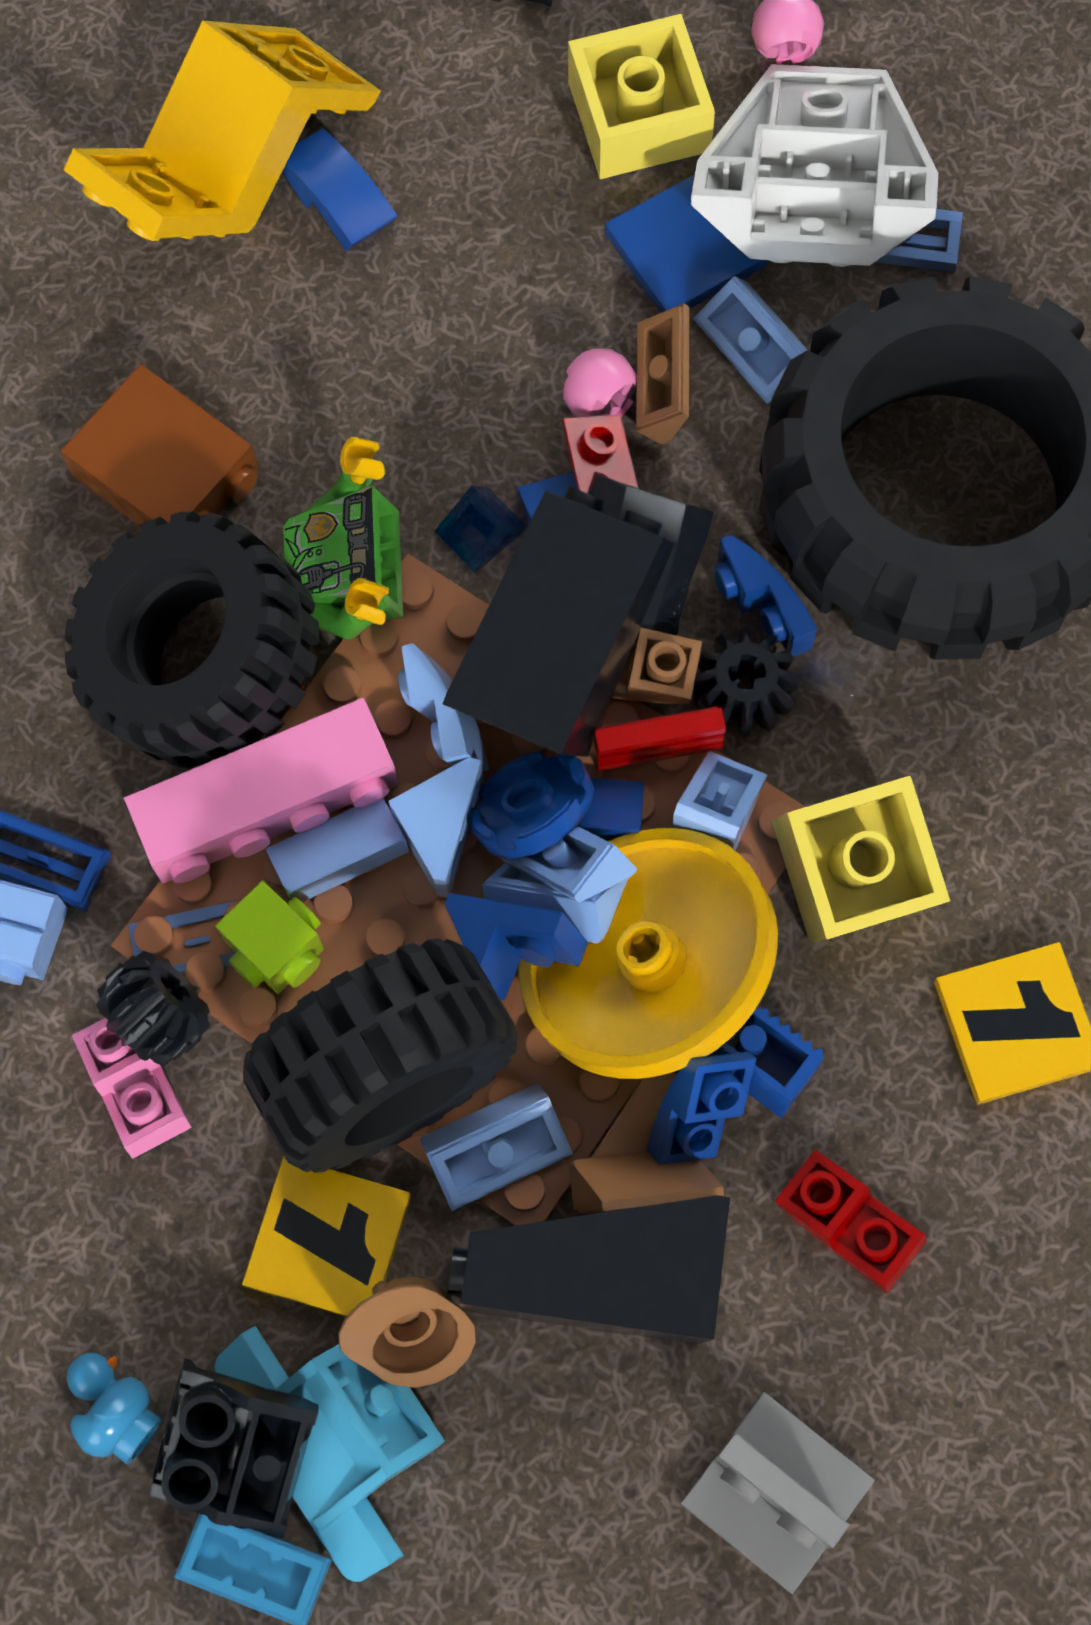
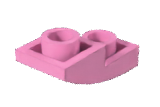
(132, 1090)

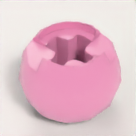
(787, 29)
(599, 384)

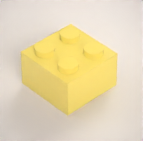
(640, 96)
(860, 859)

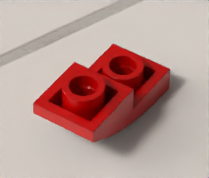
(851, 1221)

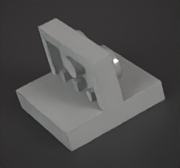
(778, 1493)

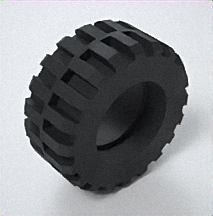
(140, 599)
(378, 1054)

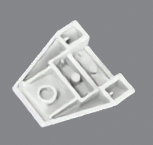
(818, 169)

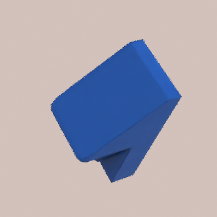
(508, 932)

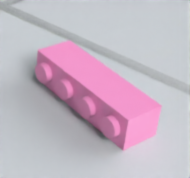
(262, 792)

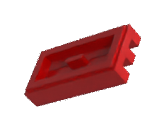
(659, 738)

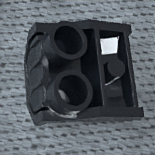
(682, 525)
(241, 1442)

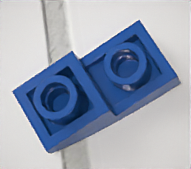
(338, 187)
(756, 583)
(697, 1105)

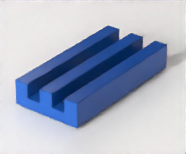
(88, 879)

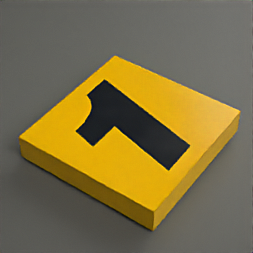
(1017, 1022)
(326, 1238)

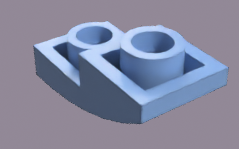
(424, 688)

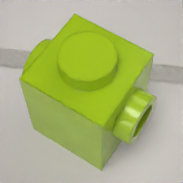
(272, 939)

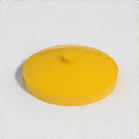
(673, 969)

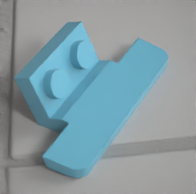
(358, 1443)

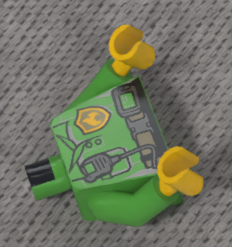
(349, 547)

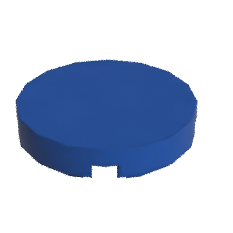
(531, 804)

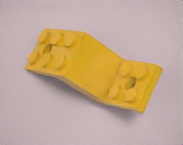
(221, 132)

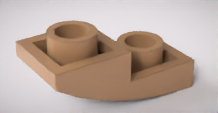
(659, 669)

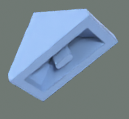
(719, 799)
(437, 820)

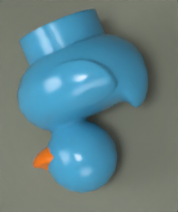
(120, 1415)

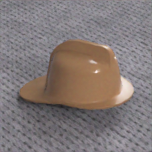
(408, 1333)

